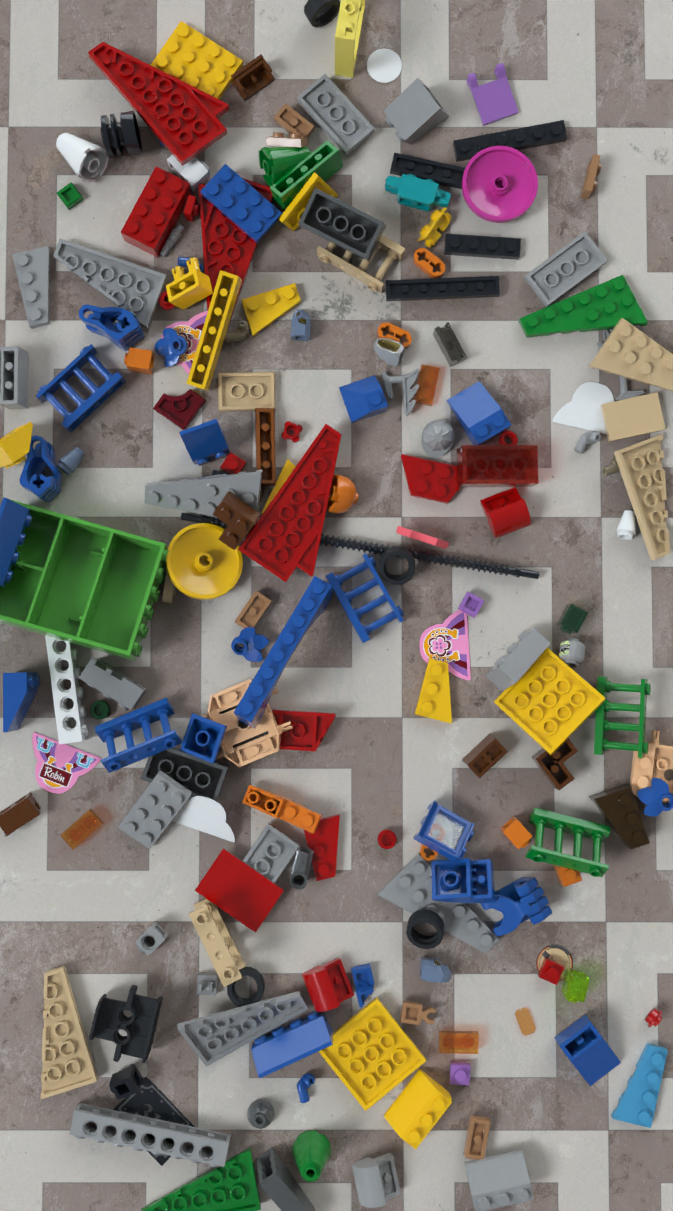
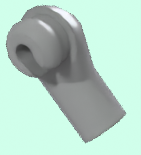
(586, 439)

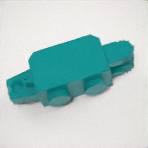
(417, 192)

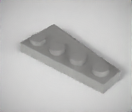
(33, 278)

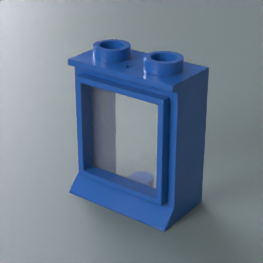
(445, 832)

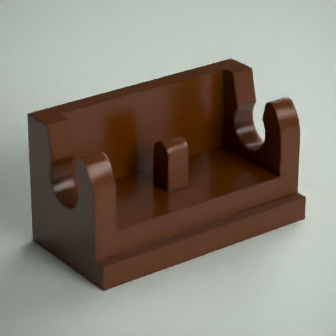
(252, 77)
(484, 755)
(19, 813)

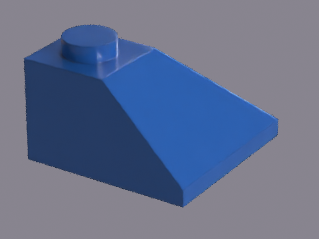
(363, 399)
(203, 738)

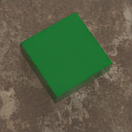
(70, 196)

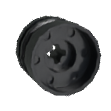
(121, 134)

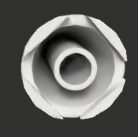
(83, 156)

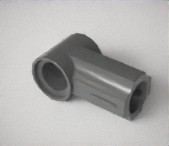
(301, 867)

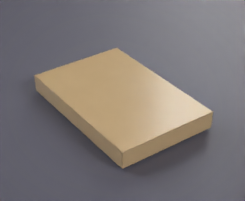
(246, 391)
(633, 417)

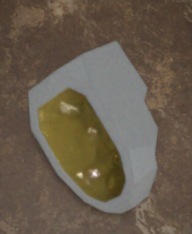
(389, 350)

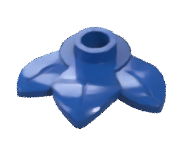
(169, 347)
(252, 644)
(653, 797)

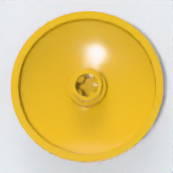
(201, 563)

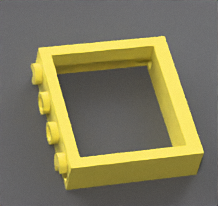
(348, 36)

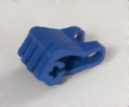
(122, 335)
(37, 460)
(518, 903)

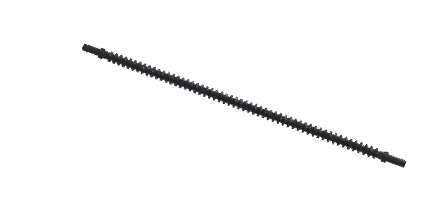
(514, 571)

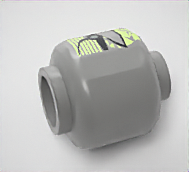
(572, 652)

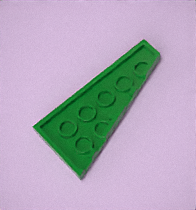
(587, 311)
(218, 1189)

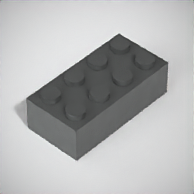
(342, 224)
(191, 772)

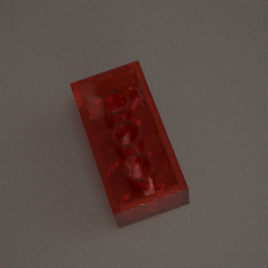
(497, 466)

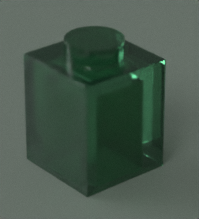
(571, 619)

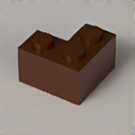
(238, 518)
(553, 765)

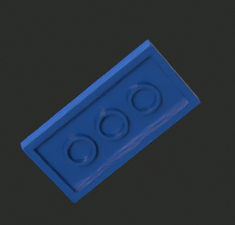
(241, 203)

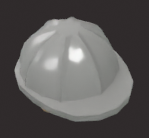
(437, 438)

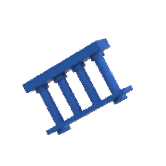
(85, 407)
(346, 597)
(134, 720)

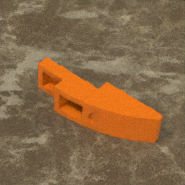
(282, 808)

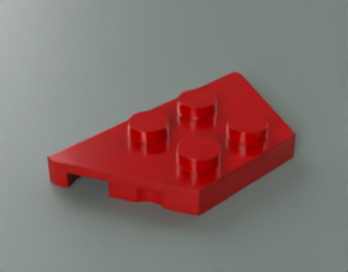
(430, 479)
(307, 730)

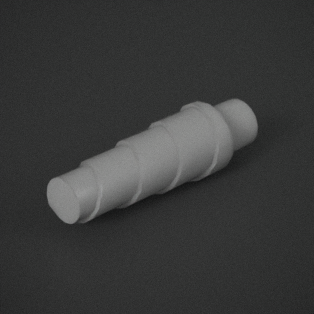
(172, 239)

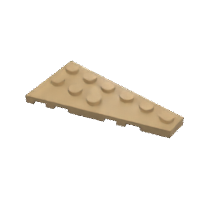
(635, 357)
(646, 488)
(64, 1042)

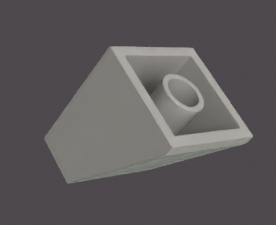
(414, 112)

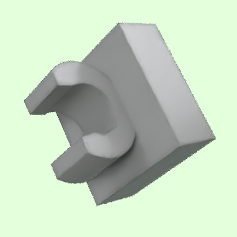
(207, 983)

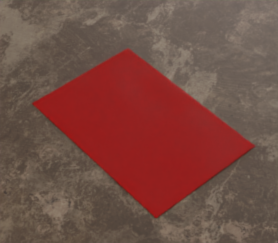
(239, 890)

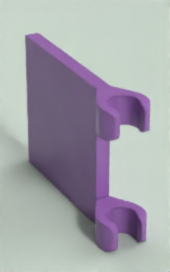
(494, 98)

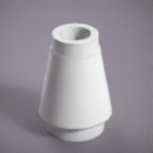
(626, 527)

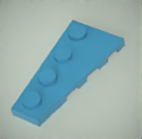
(641, 1094)

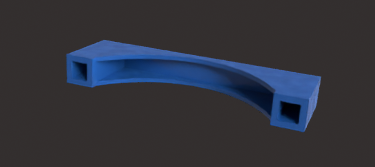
(310, 607)

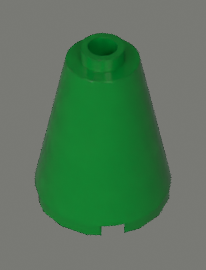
(279, 161)
(311, 1154)

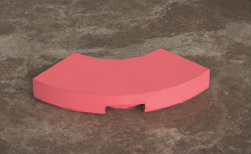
(422, 537)

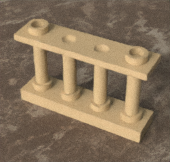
(392, 250)
(217, 941)

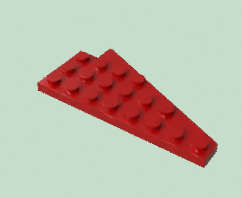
(172, 109)
(225, 243)
(293, 522)

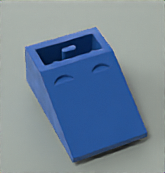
(587, 1050)

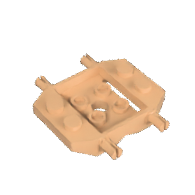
(235, 734)
(652, 765)

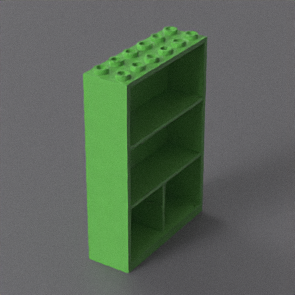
(84, 583)

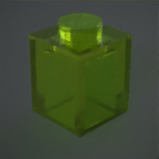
(575, 986)

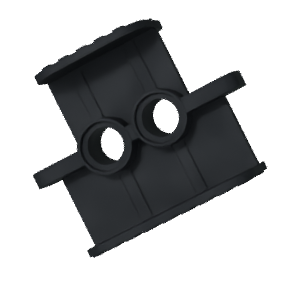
(139, 1027)

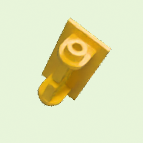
(439, 221)

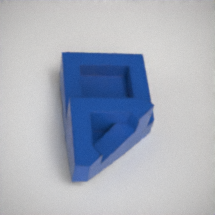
(363, 982)

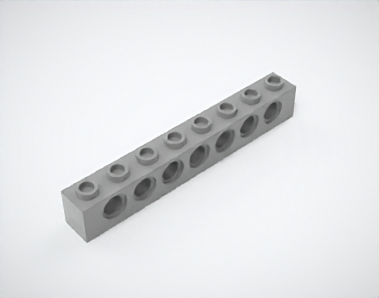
(158, 1128)

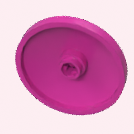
(499, 184)

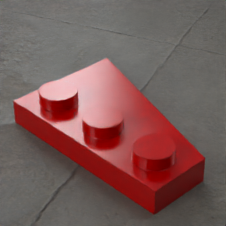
(324, 844)

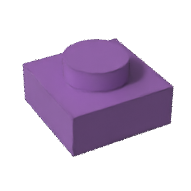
(470, 604)
(459, 1073)

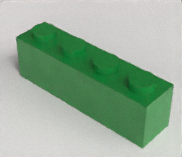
(323, 161)

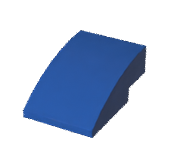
(463, 881)

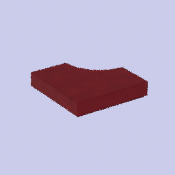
(180, 409)

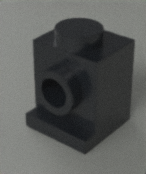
(126, 1082)

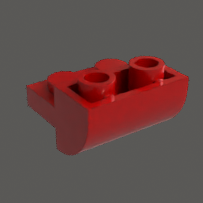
(506, 512)
(328, 985)

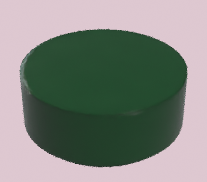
(100, 709)

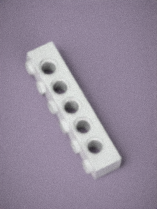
(60, 695)

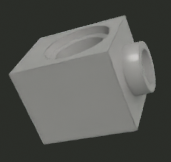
(156, 932)

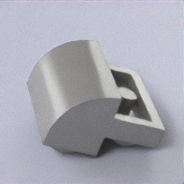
(376, 1180)

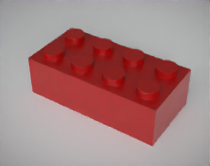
(156, 211)

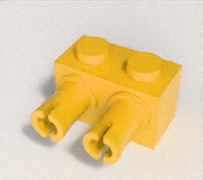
(190, 287)

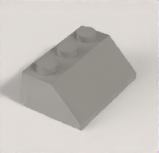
(499, 1181)

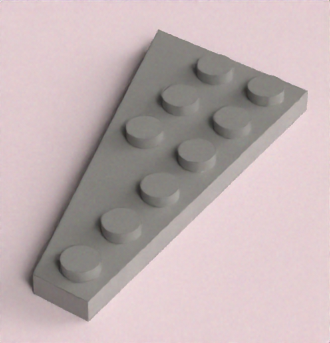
(120, 281)
(205, 492)
(413, 891)
(229, 1030)

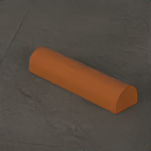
(265, 445)

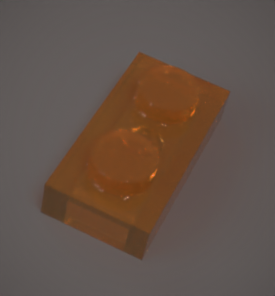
(427, 385)
(81, 829)
(458, 1042)

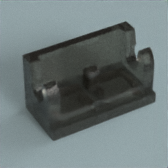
(449, 344)

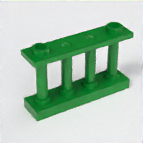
(602, 725)
(571, 825)

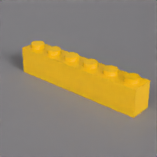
(214, 330)

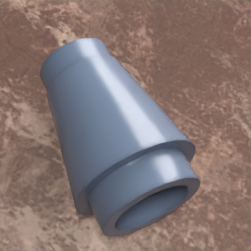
(71, 460)

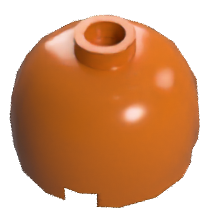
(342, 495)

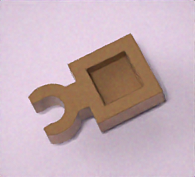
(413, 1013)

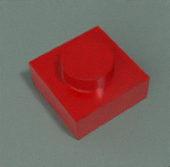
(191, 208)
(233, 464)
(550, 971)

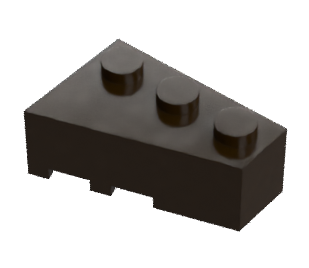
(623, 815)

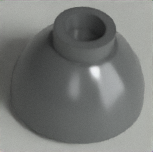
(260, 1114)

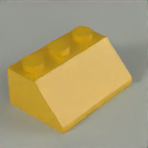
(15, 445)
(418, 1108)

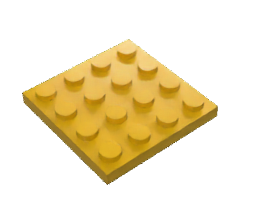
(197, 61)
(550, 701)
(372, 1054)

